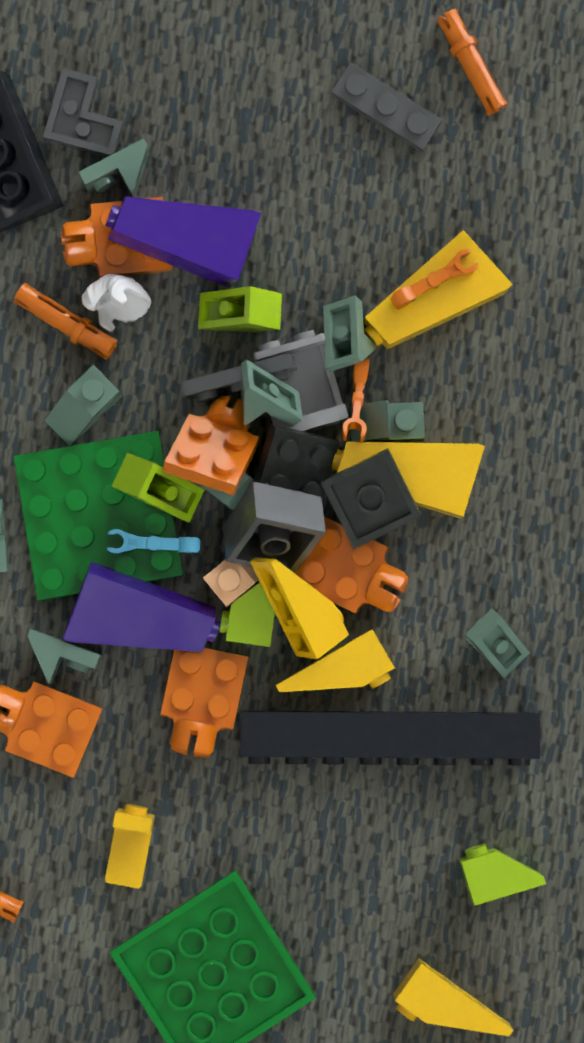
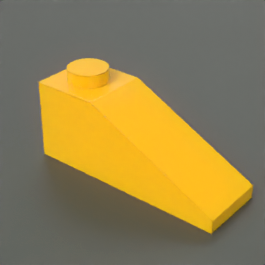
(306, 615)
(350, 666)
(441, 1002)

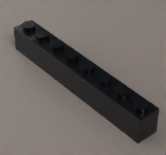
(390, 735)

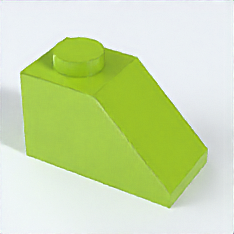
(240, 310)
(158, 489)
(249, 619)
(495, 875)

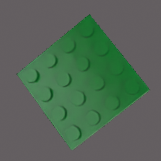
(73, 508)
(213, 968)

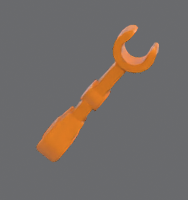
(452, 270)
(359, 378)

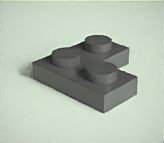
(72, 122)

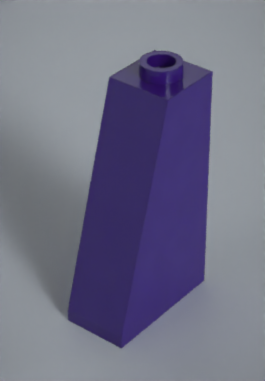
(186, 235)
(136, 613)

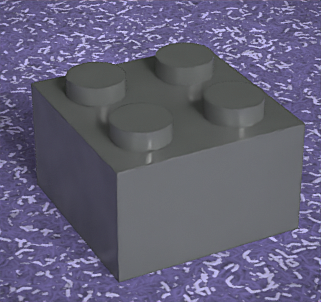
(274, 525)

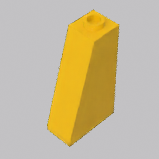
(449, 300)
(435, 473)

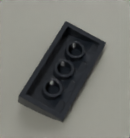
(24, 177)

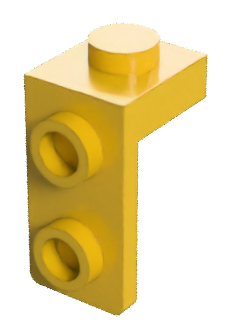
(129, 846)

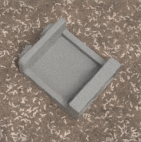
(316, 386)

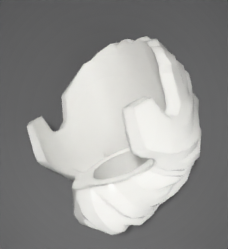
(116, 299)

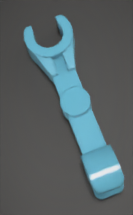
(154, 543)

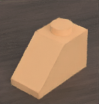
(231, 581)

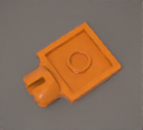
(88, 244)
(213, 448)
(352, 575)
(202, 697)
(47, 726)

